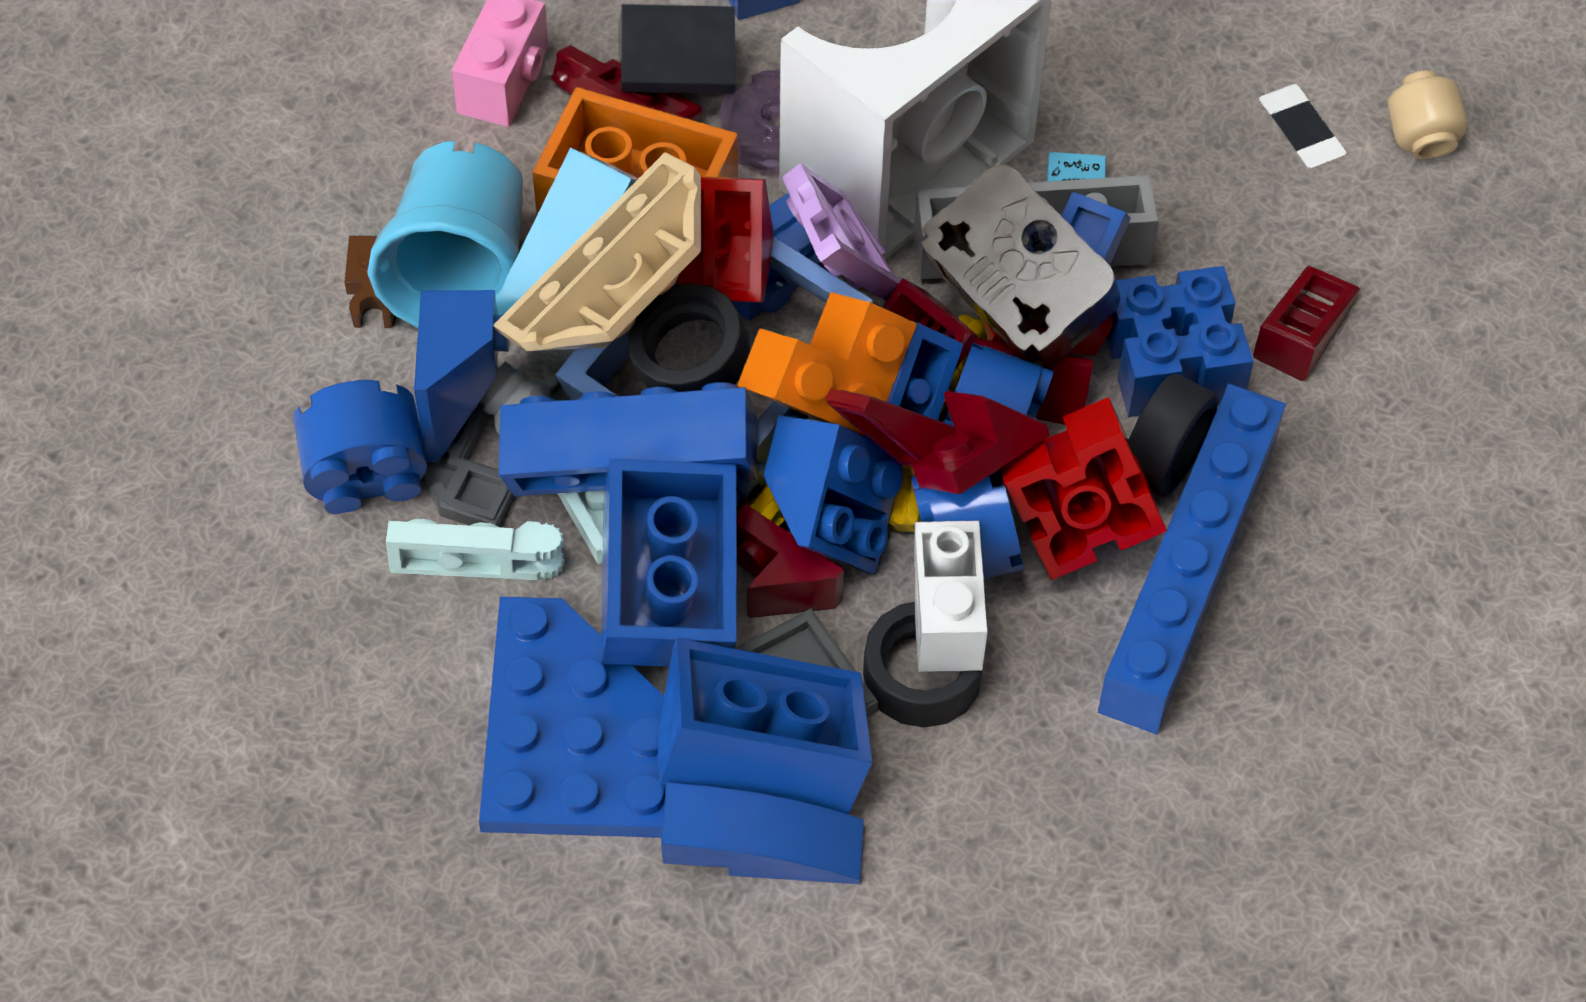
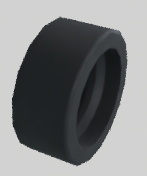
(682, 305)
(1172, 431)
(908, 704)

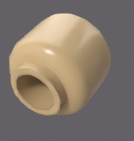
(1427, 115)

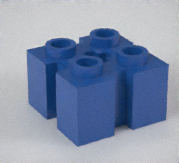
(1179, 332)

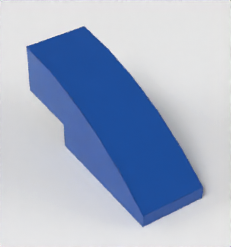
(759, 835)

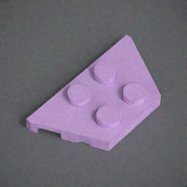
(838, 232)

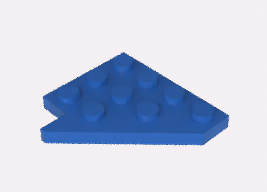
(567, 734)

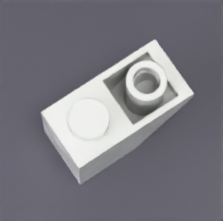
(949, 596)

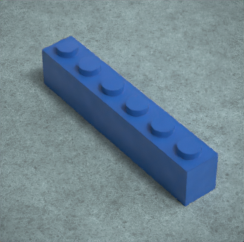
(1191, 560)

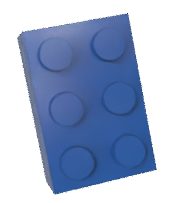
(667, 559)

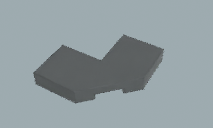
(465, 488)

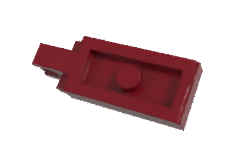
(580, 70)

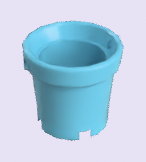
(450, 228)

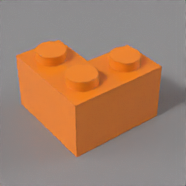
(852, 350)

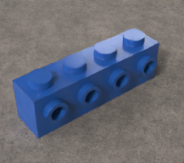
(569, 443)

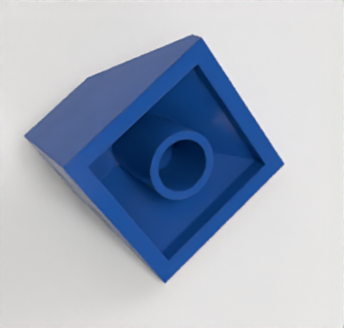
(454, 361)

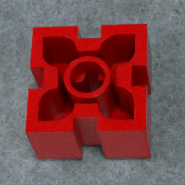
(1083, 491)

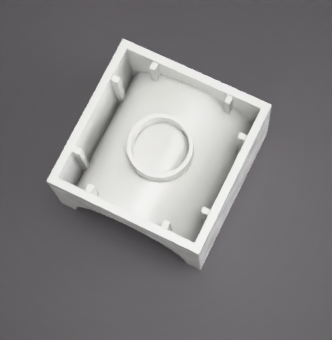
(914, 110)

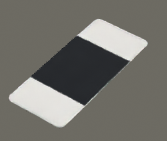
(1302, 125)

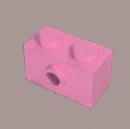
(500, 59)

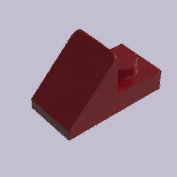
(984, 441)
(788, 574)

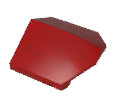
(733, 239)

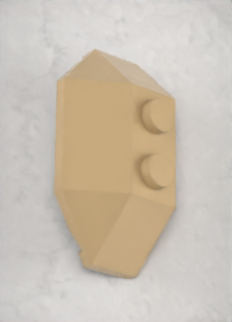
(614, 265)

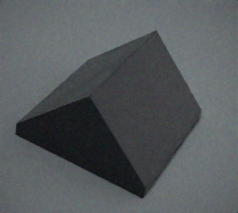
(677, 49)

